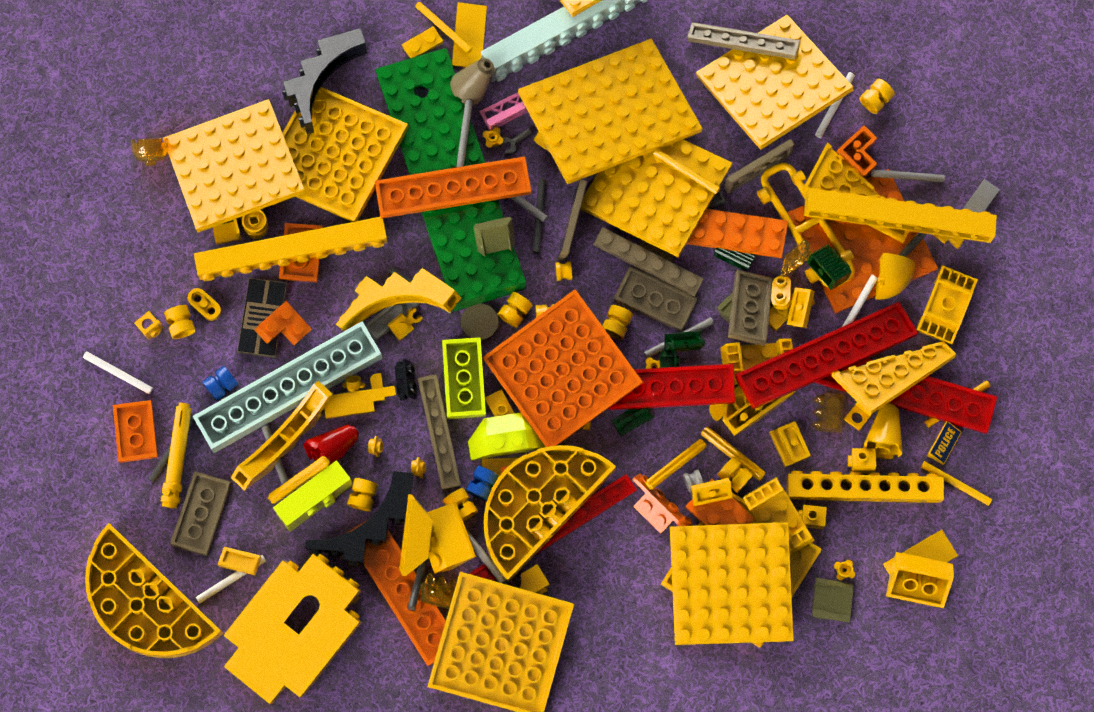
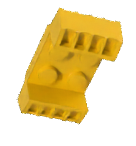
(947, 305)
(747, 356)
(772, 505)

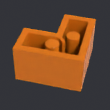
(855, 151)
(283, 320)

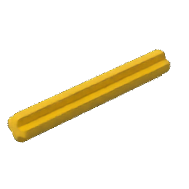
(731, 452)
(675, 464)
(298, 480)

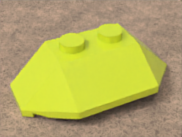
(503, 436)

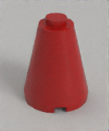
(331, 444)

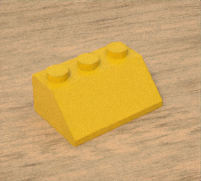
(449, 539)
(920, 580)

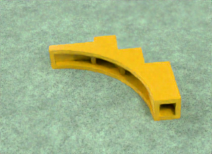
(397, 290)
(284, 439)

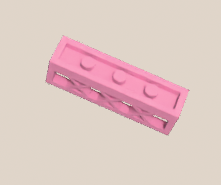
(503, 116)

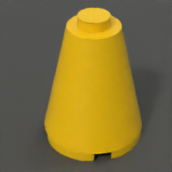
(885, 433)

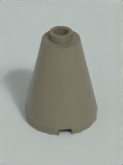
(473, 81)

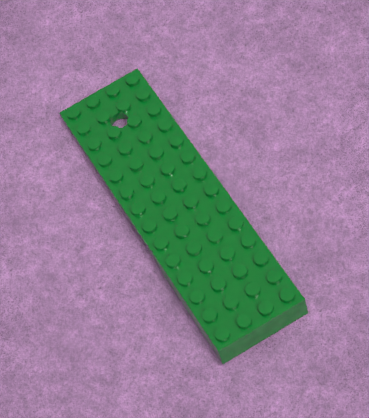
(434, 146)

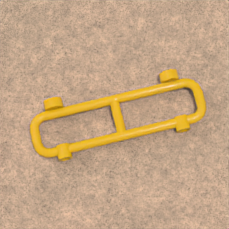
(767, 194)

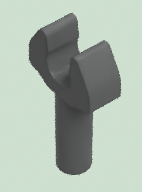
(514, 141)

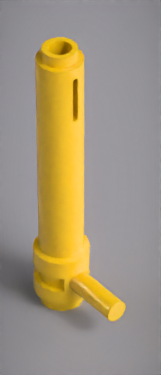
(172, 484)

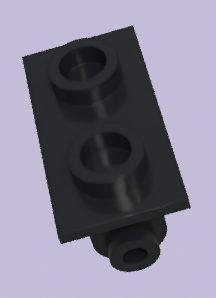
(408, 388)

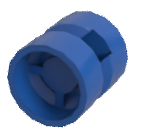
(222, 381)
(482, 483)

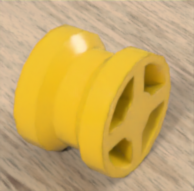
(563, 271)

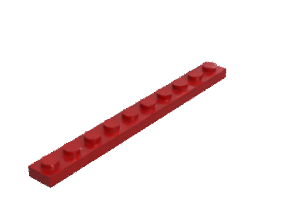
(589, 510)

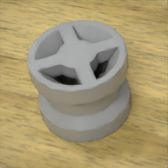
(692, 479)

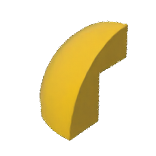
(894, 275)

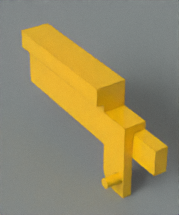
(358, 401)

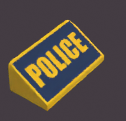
(944, 443)

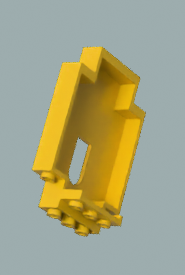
(274, 654)

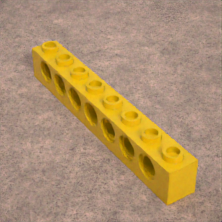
(934, 486)

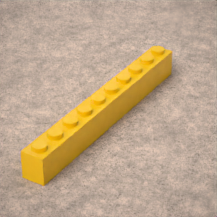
(900, 215)
(290, 248)

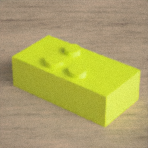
(463, 378)
(313, 496)

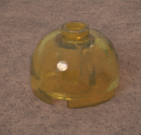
(150, 150)

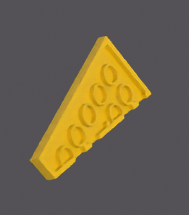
(835, 174)
(890, 376)

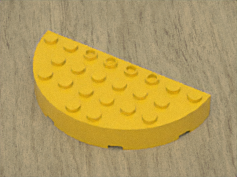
(536, 500)
(140, 603)

